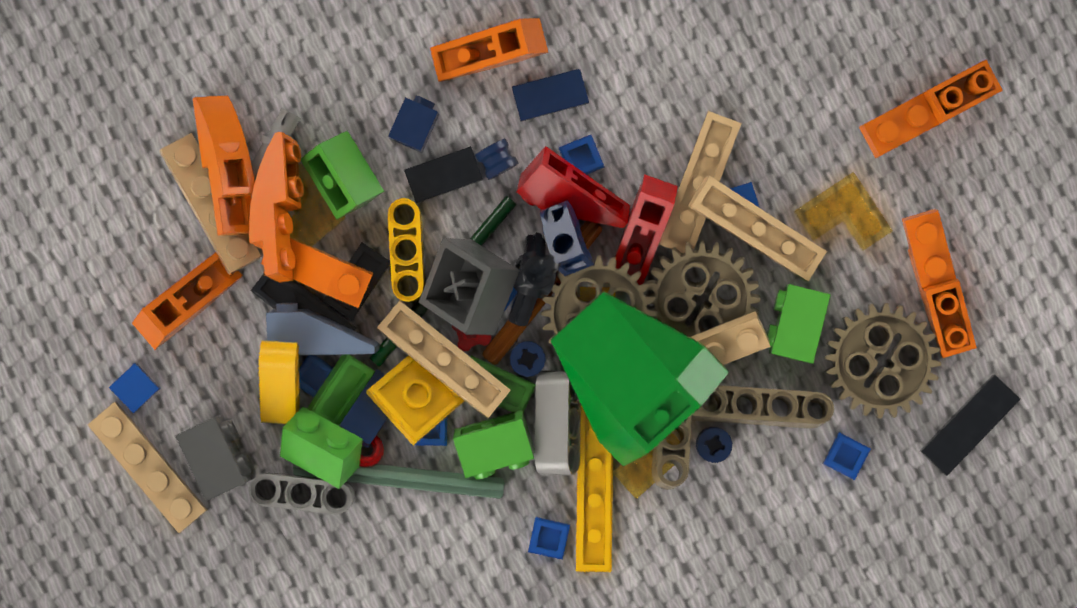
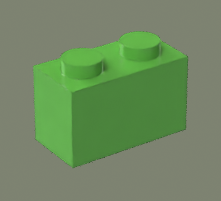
(341, 174)
(798, 323)
(494, 445)
(320, 447)

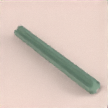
(422, 480)

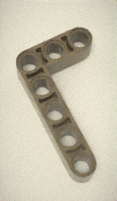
(727, 412)

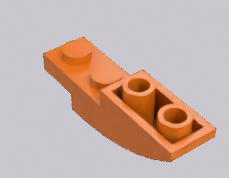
(930, 108)
(228, 162)
(273, 195)
(938, 283)

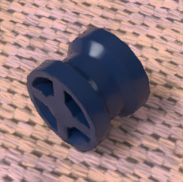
(496, 159)
(528, 355)
(708, 442)

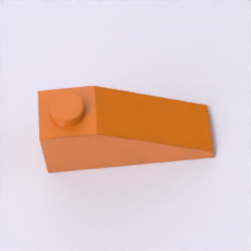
(489, 49)
(329, 274)
(184, 301)

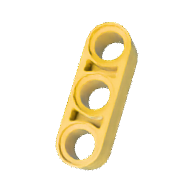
(398, 234)
(278, 381)

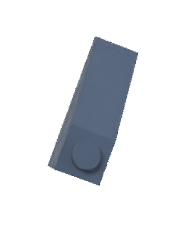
(315, 332)

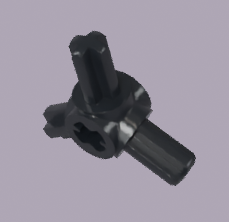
(534, 278)

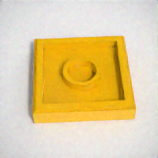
(413, 399)

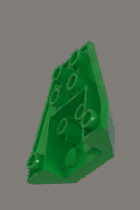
(634, 375)

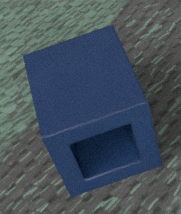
(414, 123)

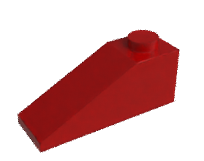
(554, 180)
(645, 225)

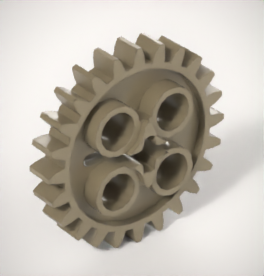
(674, 283)
(568, 304)
(909, 379)

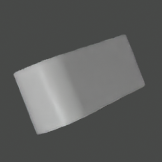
(556, 425)
(284, 493)

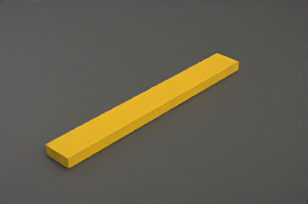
(593, 492)

